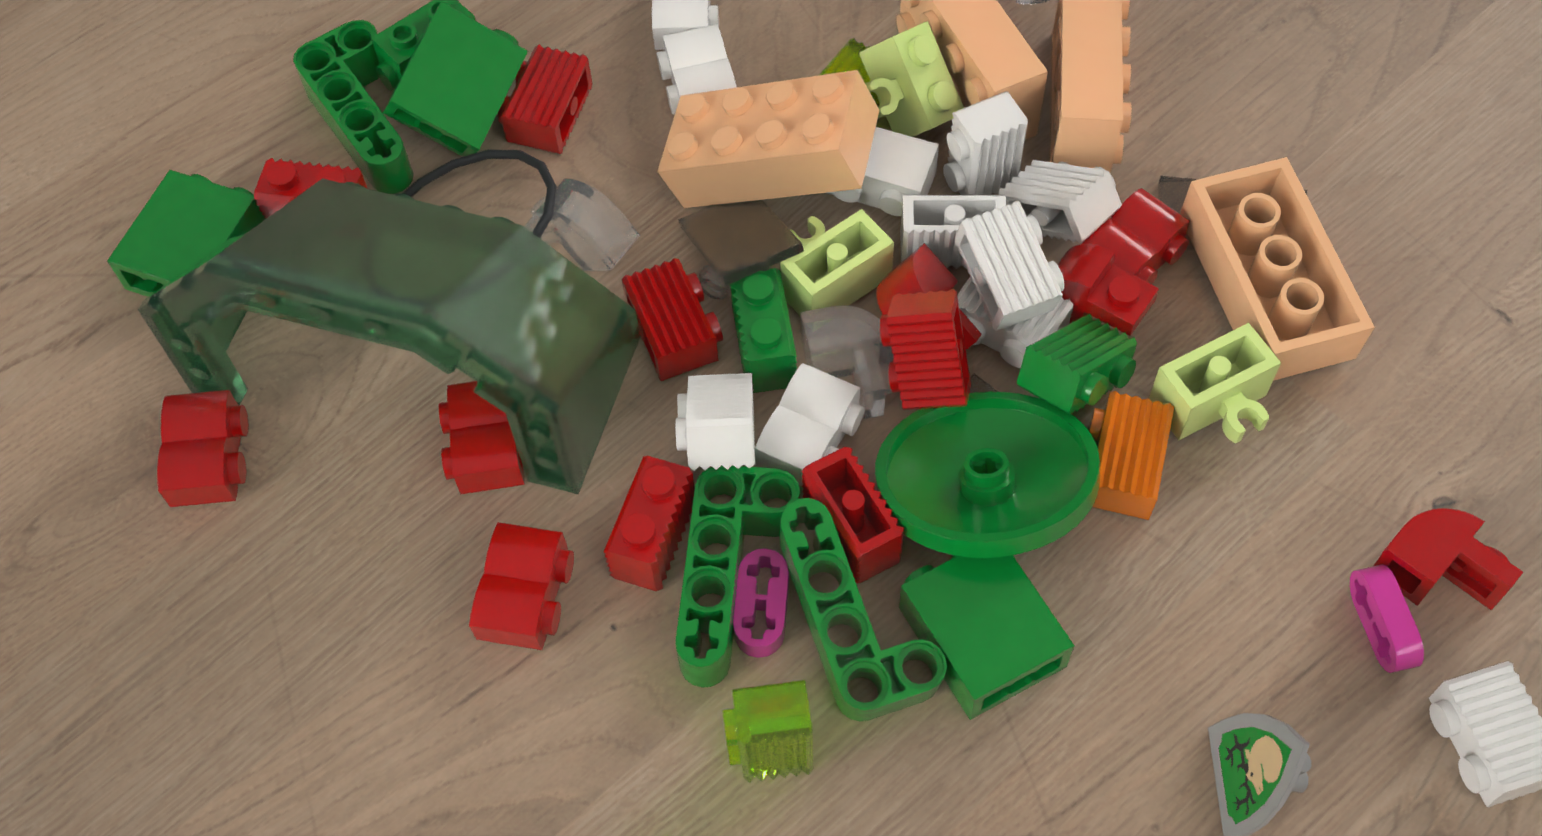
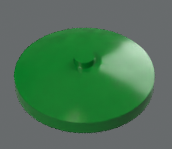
(989, 475)

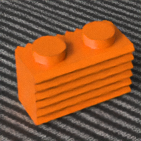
(1132, 452)

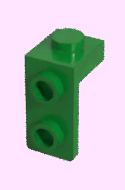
(398, 42)

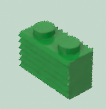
(764, 330)
(1078, 364)

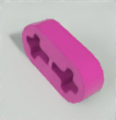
(749, 601)
(1386, 618)

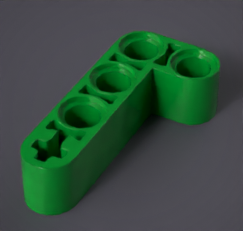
(334, 79)
(719, 572)
(847, 608)

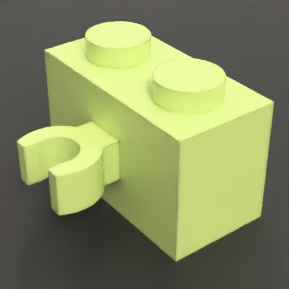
(911, 81)
(837, 263)
(1218, 383)

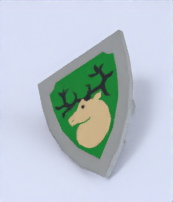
(1256, 769)

